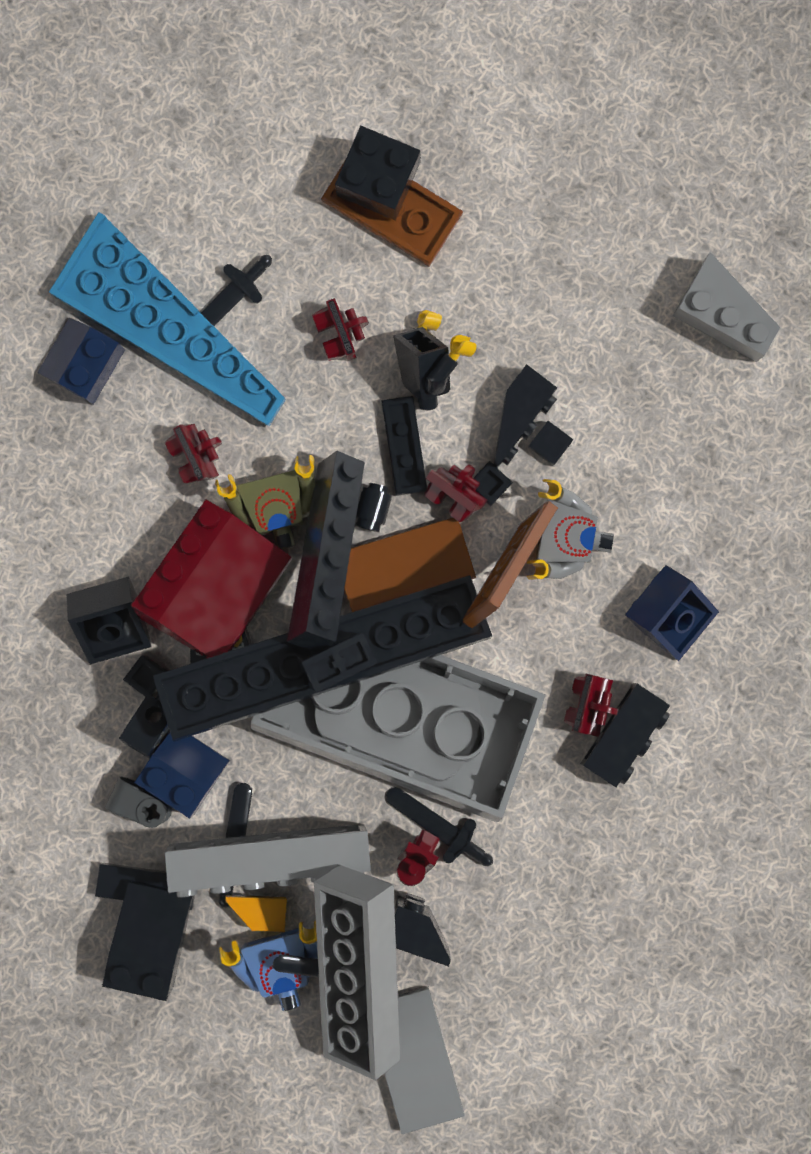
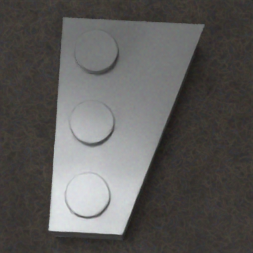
(726, 311)

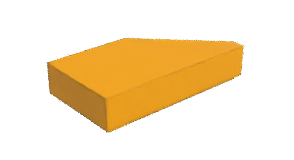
(260, 912)

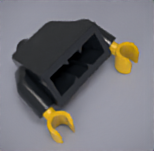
(426, 361)

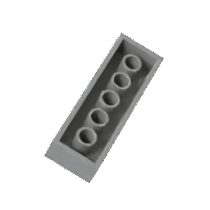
(264, 859)
(357, 971)

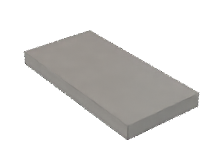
(423, 1079)

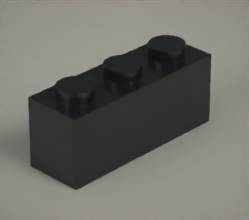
(626, 735)

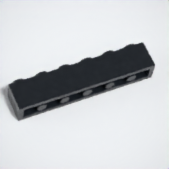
(326, 552)

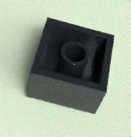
(378, 172)

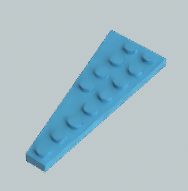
(134, 300)

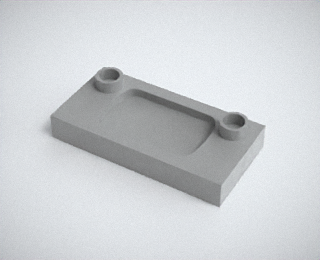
(422, 728)

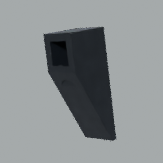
(521, 405)

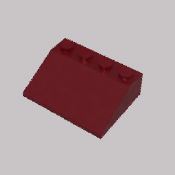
(211, 582)

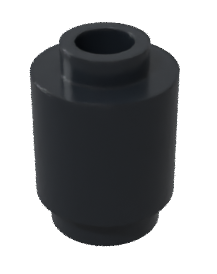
(373, 507)

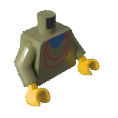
(273, 502)

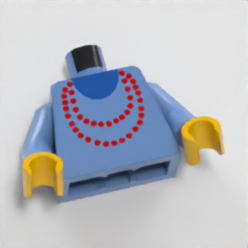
(257, 959)

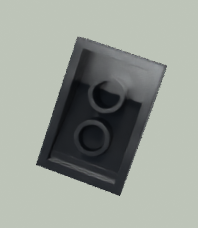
(147, 941)

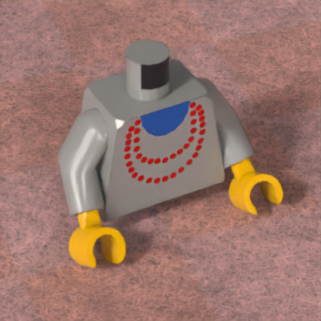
(568, 537)

